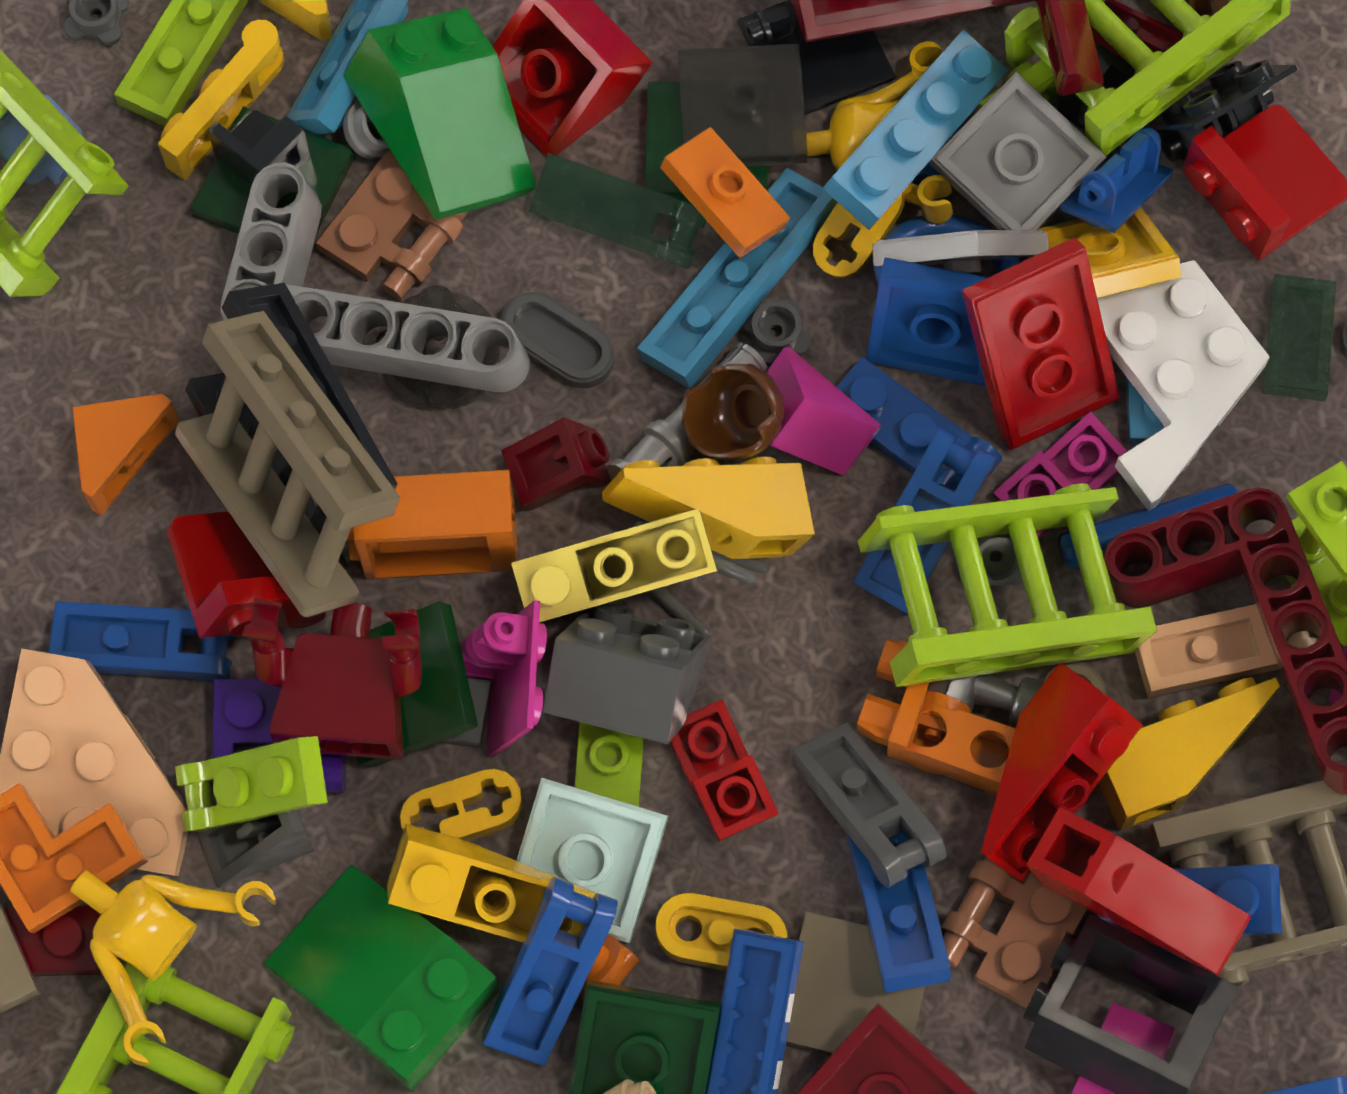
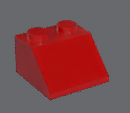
(566, 69)

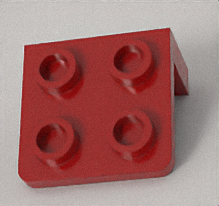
(1265, 179)
(225, 576)

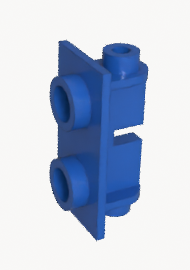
(1120, 183)

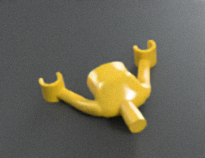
(860, 115)
(149, 934)

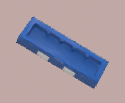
(754, 1014)

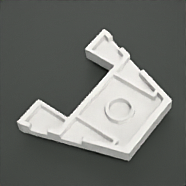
(1186, 362)

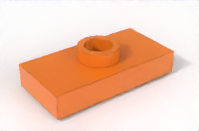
(725, 192)

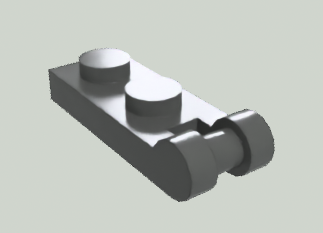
(868, 803)

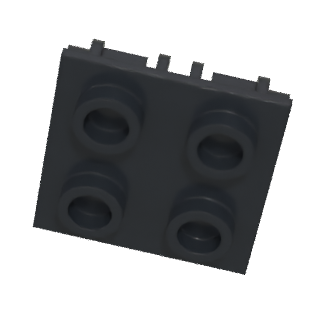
(829, 67)
(1230, 99)

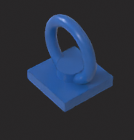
(922, 312)

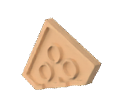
(82, 753)

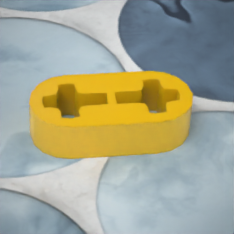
(838, 226)
(464, 792)

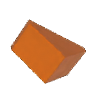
(117, 441)

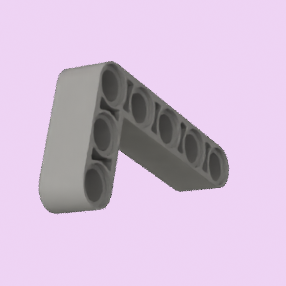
(353, 316)

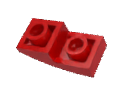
(721, 772)

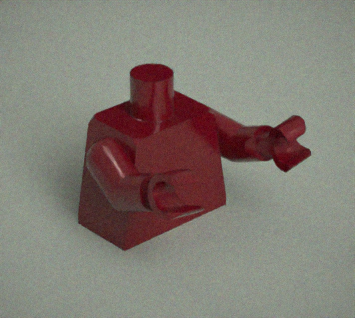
(340, 682)

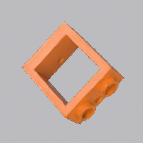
(441, 528)

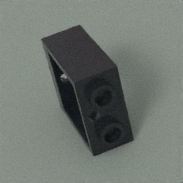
(1103, 1056)

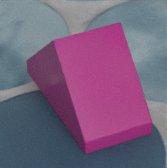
(818, 417)

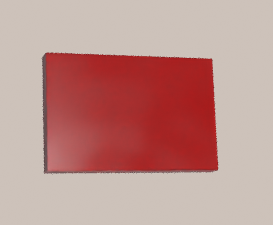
(1041, 343)

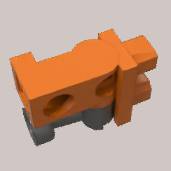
(936, 724)

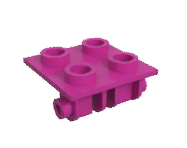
(508, 655)

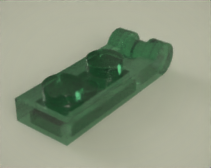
(616, 209)

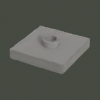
(1017, 158)
(963, 249)

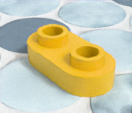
(717, 920)

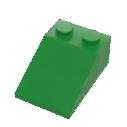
(443, 111)
(383, 976)

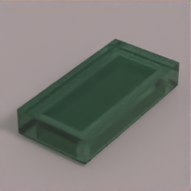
(1299, 337)

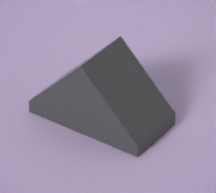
(254, 846)

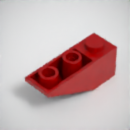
(1055, 760)
(1136, 891)

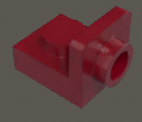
(556, 462)

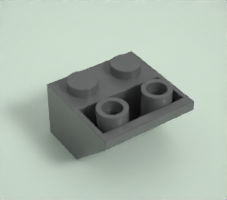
(626, 672)

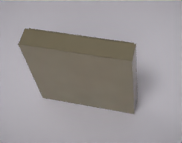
(841, 985)

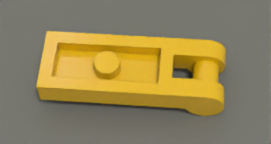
(221, 98)

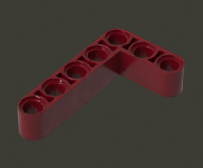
(1281, 612)

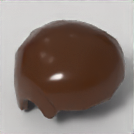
(733, 412)

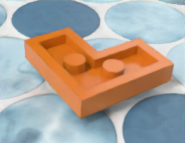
(42, 868)

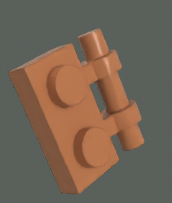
(374, 223)
(1027, 939)

